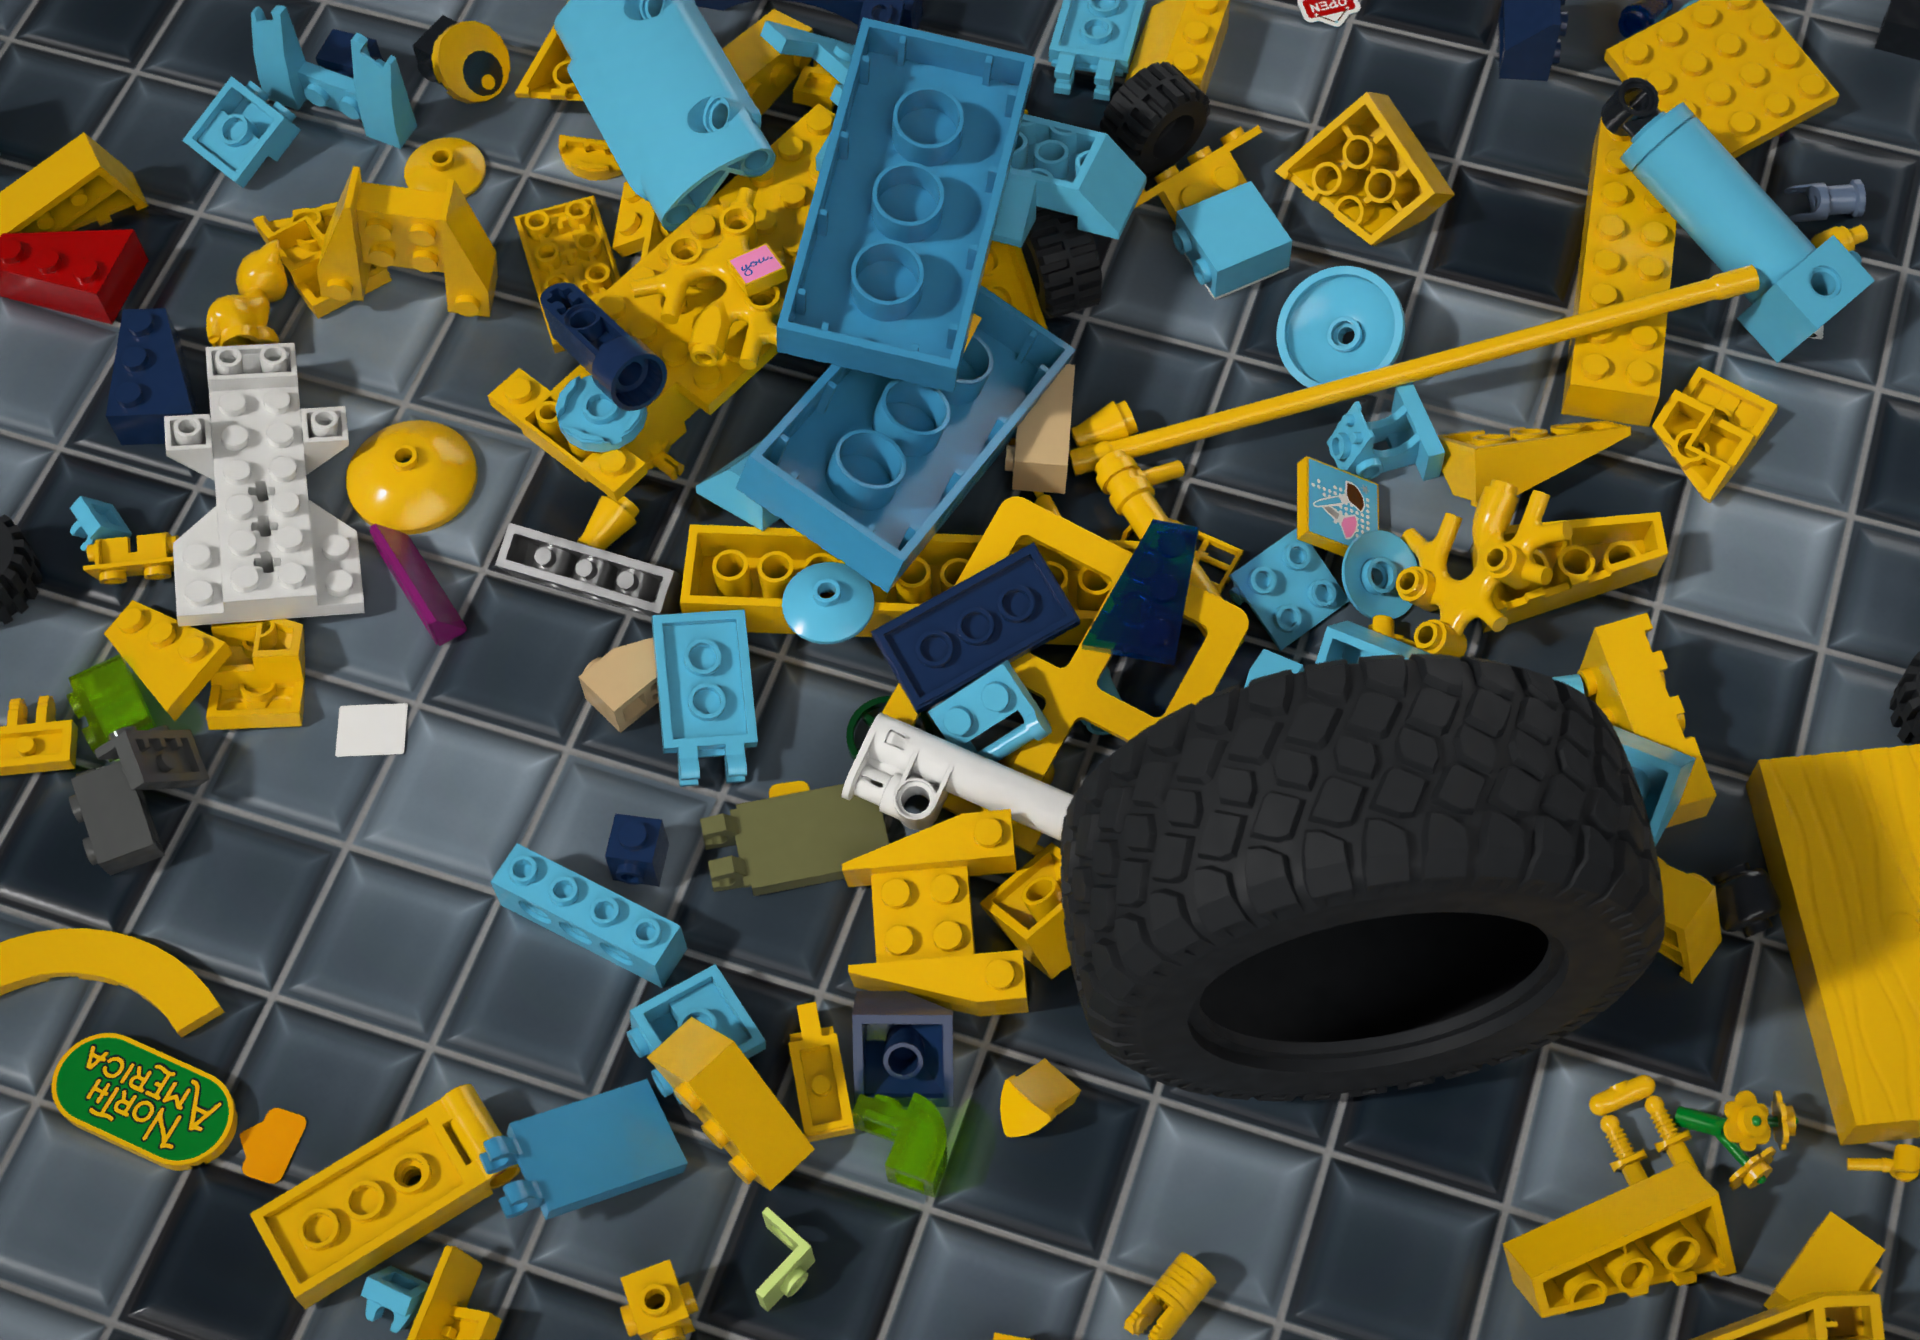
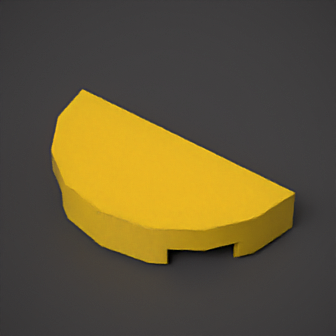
(588, 158)

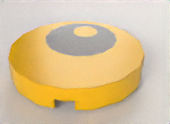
(471, 62)

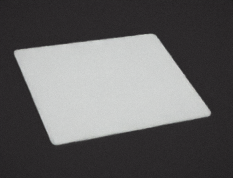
(371, 730)

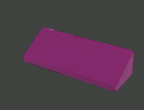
(418, 584)

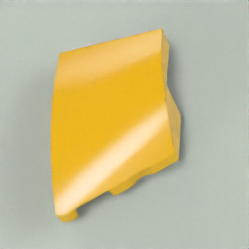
(300, 251)
(1712, 429)
(261, 679)

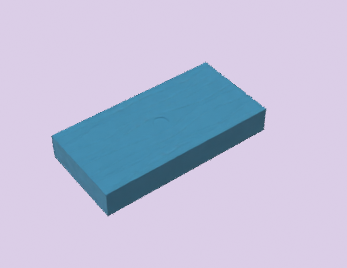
(905, 205)
(885, 461)

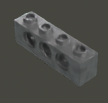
(590, 571)

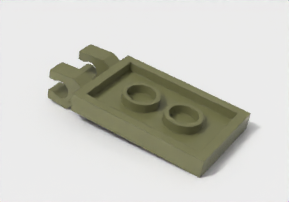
(792, 839)

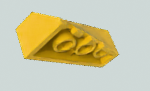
(1624, 1243)

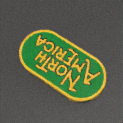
(144, 1101)

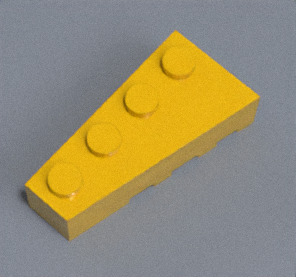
(1596, 560)
(1631, 690)

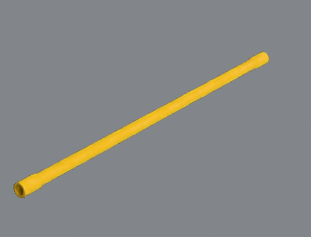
(1718, 287)

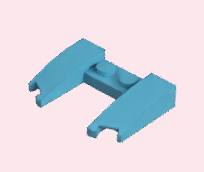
(374, 94)

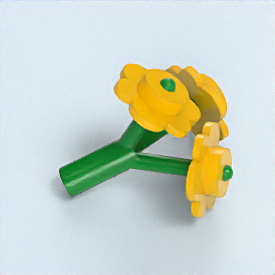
(1749, 1126)

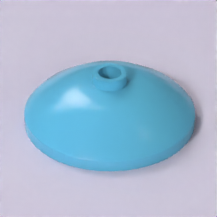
(1328, 308)

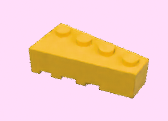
(762, 67)

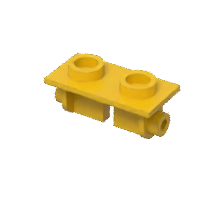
(116, 561)

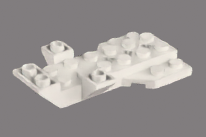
(264, 542)

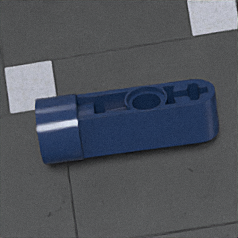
(618, 362)

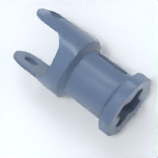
(1830, 200)

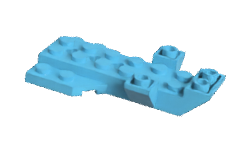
(1067, 173)

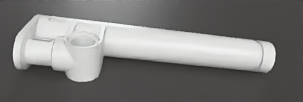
(909, 762)

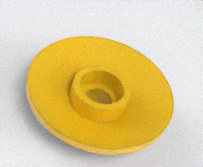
(444, 159)

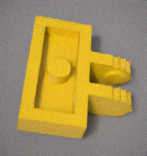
(38, 745)

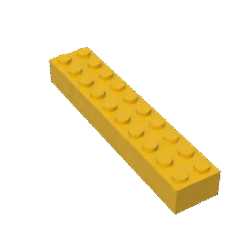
(752, 567)

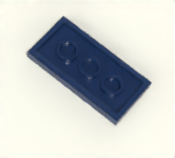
(975, 627)

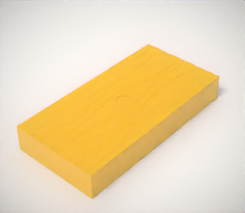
(1848, 878)

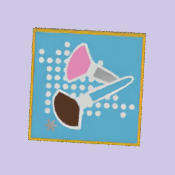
(1334, 506)

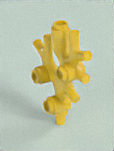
(692, 262)
(1497, 562)

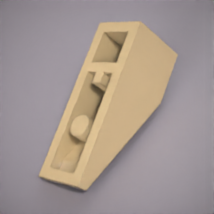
(1043, 439)
(622, 683)

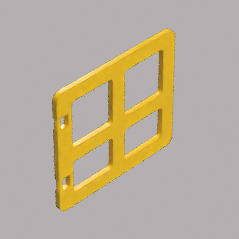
(1073, 690)

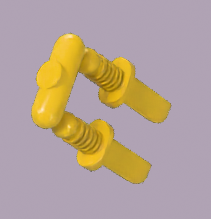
(1627, 1093)

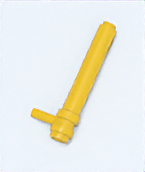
(1133, 497)

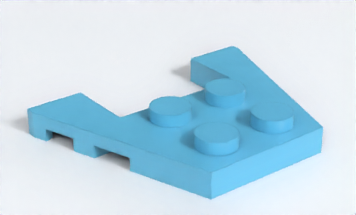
(828, 52)

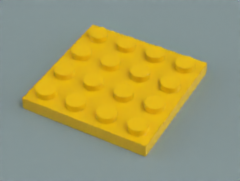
(1729, 68)

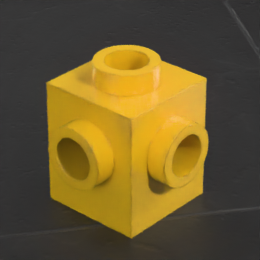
(658, 1304)

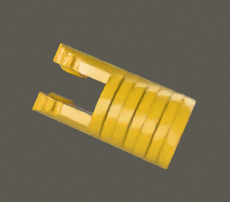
(1176, 1293)

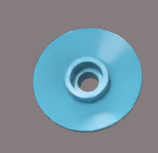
(1385, 558)
(831, 618)

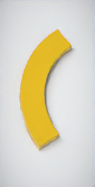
(111, 960)

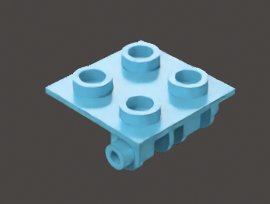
(1287, 589)

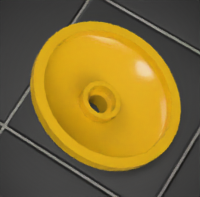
(413, 493)

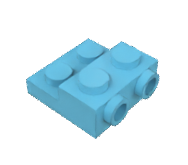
(242, 131)
(703, 997)

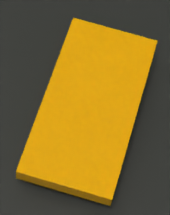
(568, 247)

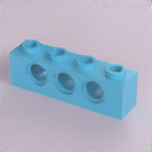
(589, 915)

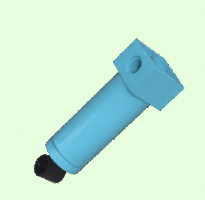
(1734, 219)

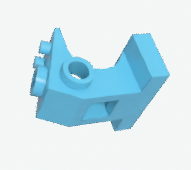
(1405, 431)

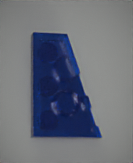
(1149, 598)

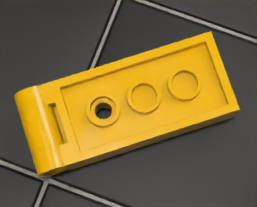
(363, 1205)

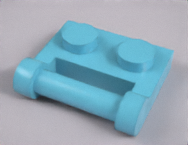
(986, 704)

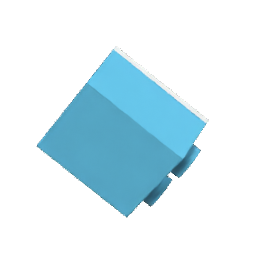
(1232, 240)

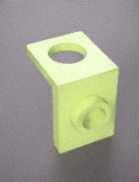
(792, 1272)

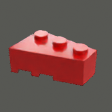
(72, 270)

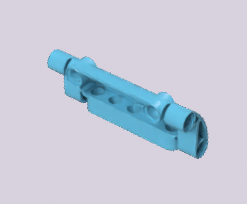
(663, 100)

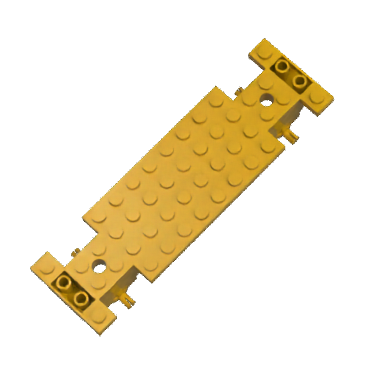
(781, 215)

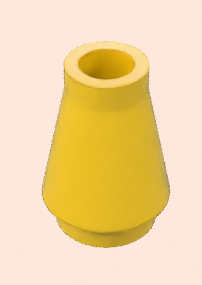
(1107, 424)
(609, 522)

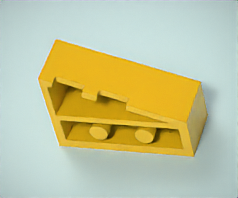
(69, 191)
(1690, 920)
(732, 1103)

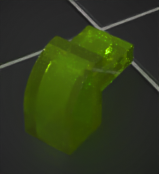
(918, 1136)

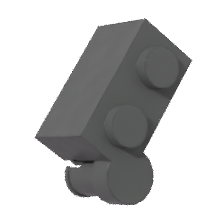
(115, 818)

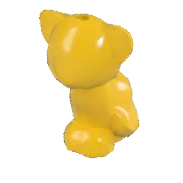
(244, 317)

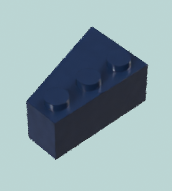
(148, 378)

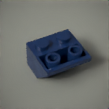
(1530, 38)

